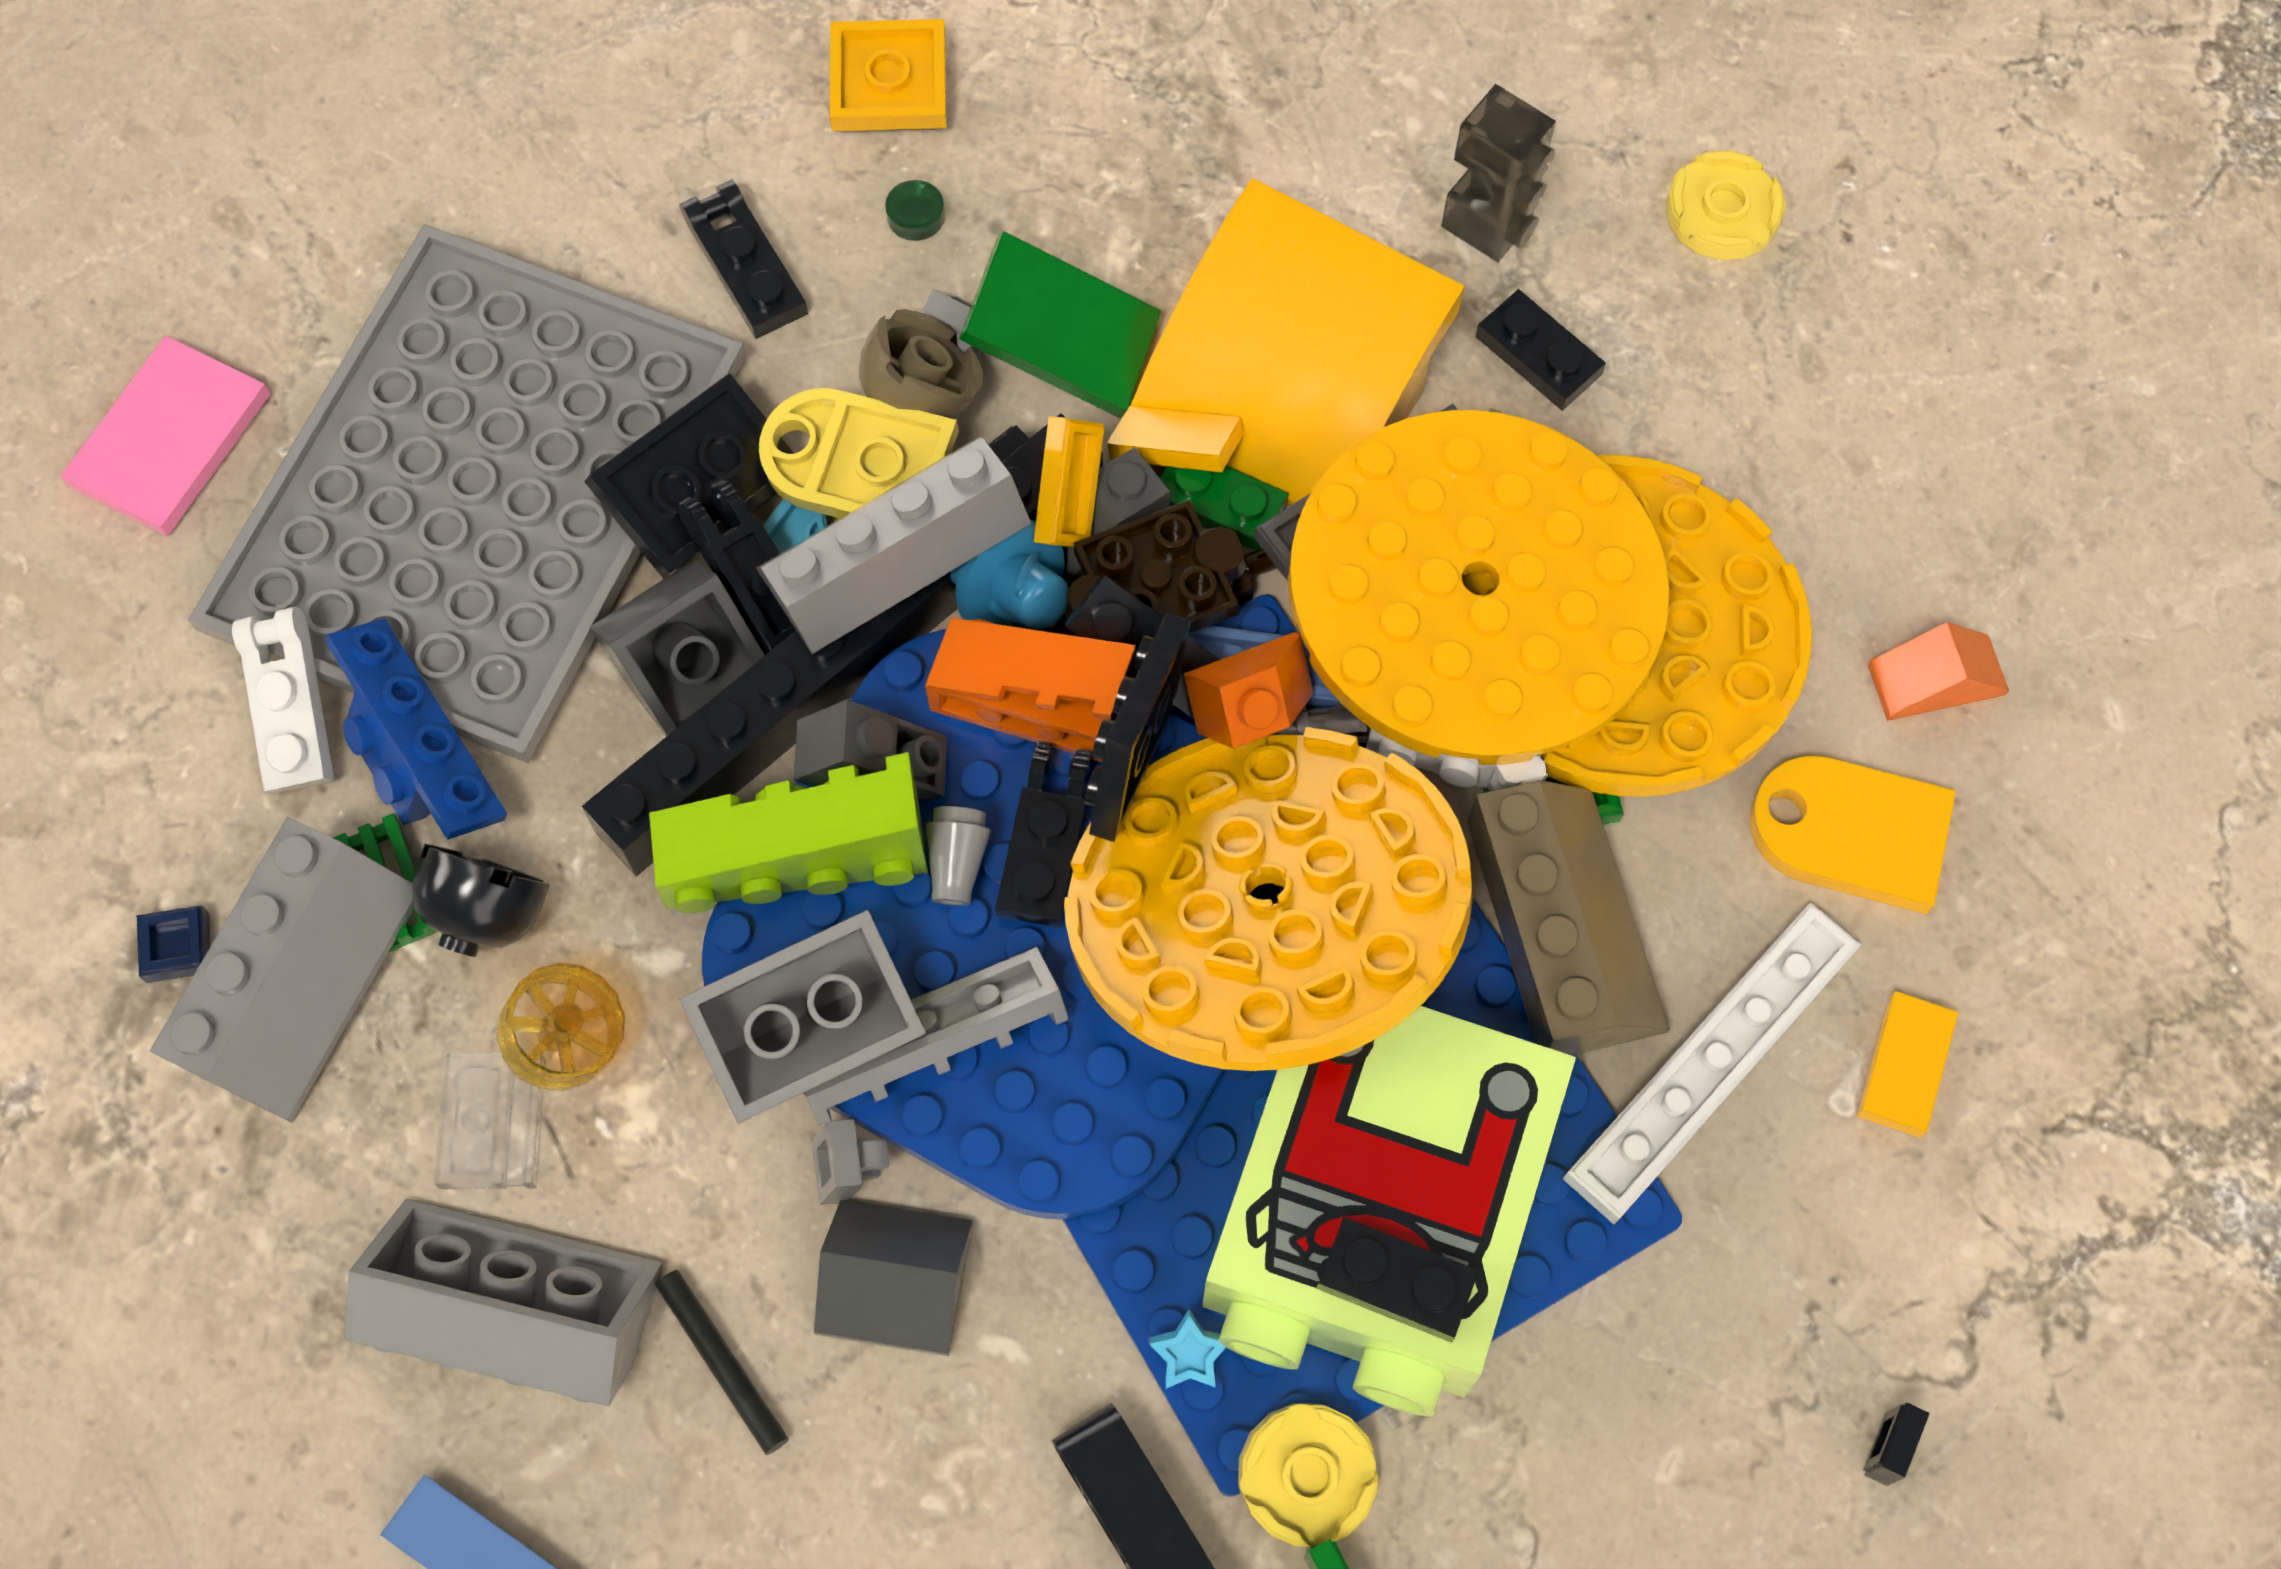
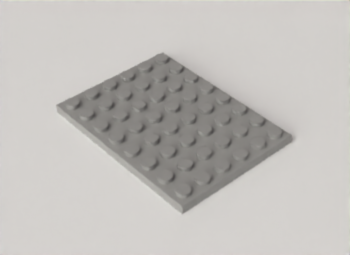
(454, 483)

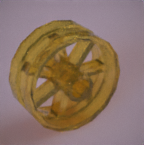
(560, 1026)

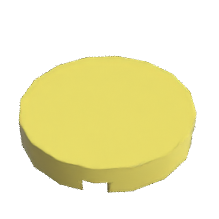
(1725, 205)
(1307, 1474)

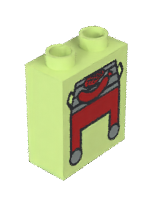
(1412, 1135)

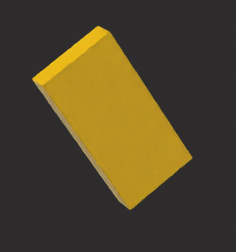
(1177, 438)
(1068, 481)
(1907, 1064)

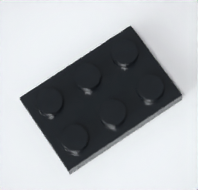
(680, 459)
(1142, 713)

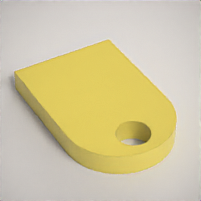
(853, 448)

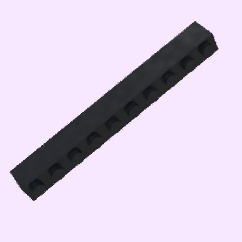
(759, 711)

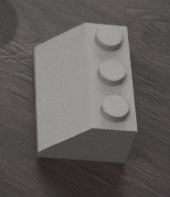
(802, 1016)

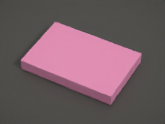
(166, 435)

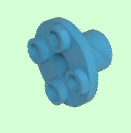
(1014, 583)

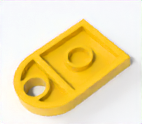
(1856, 830)

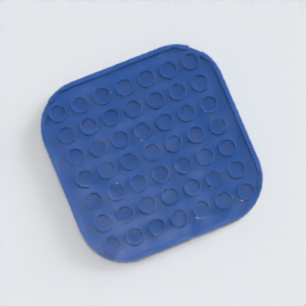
(1069, 1109)

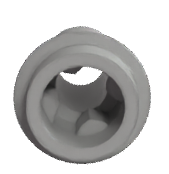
(955, 851)

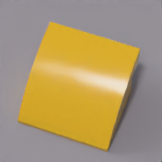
(1299, 336)

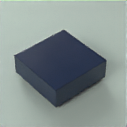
(172, 943)

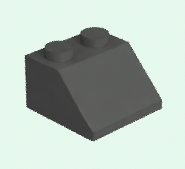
(678, 644)

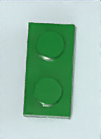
(1226, 499)

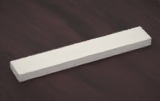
(1711, 1063)

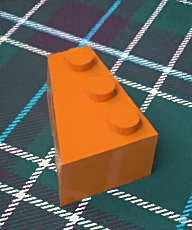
(1028, 681)

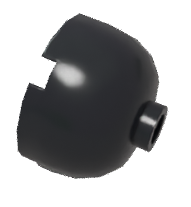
(474, 900)

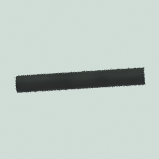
(722, 1362)

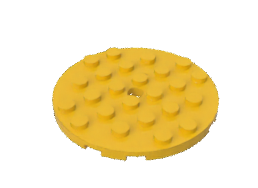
(1728, 651)
(1461, 671)
(1254, 985)

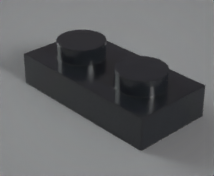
(1540, 349)
(1398, 1279)

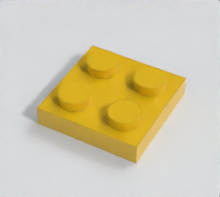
(888, 75)

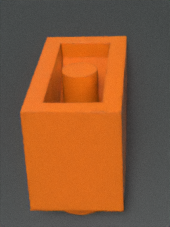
(1250, 692)

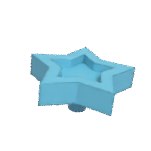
(1188, 1352)

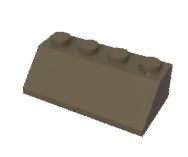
(1565, 917)

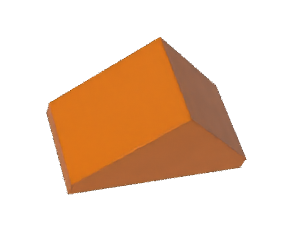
(1937, 672)

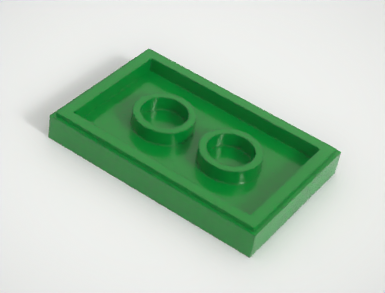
(1060, 324)

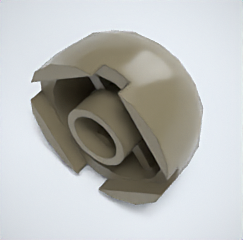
(917, 366)

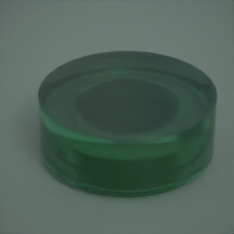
(915, 210)

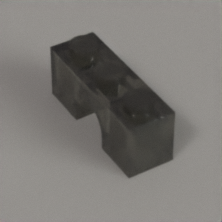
(1506, 156)

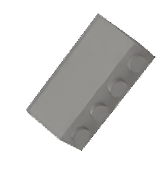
(896, 544)
(287, 970)
(501, 1301)

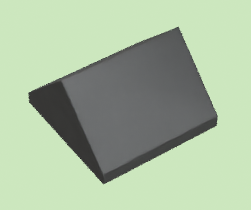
(891, 1277)

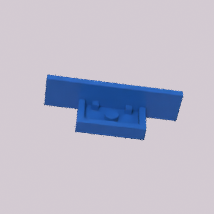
(407, 736)

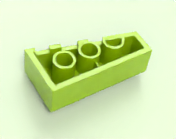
(791, 839)

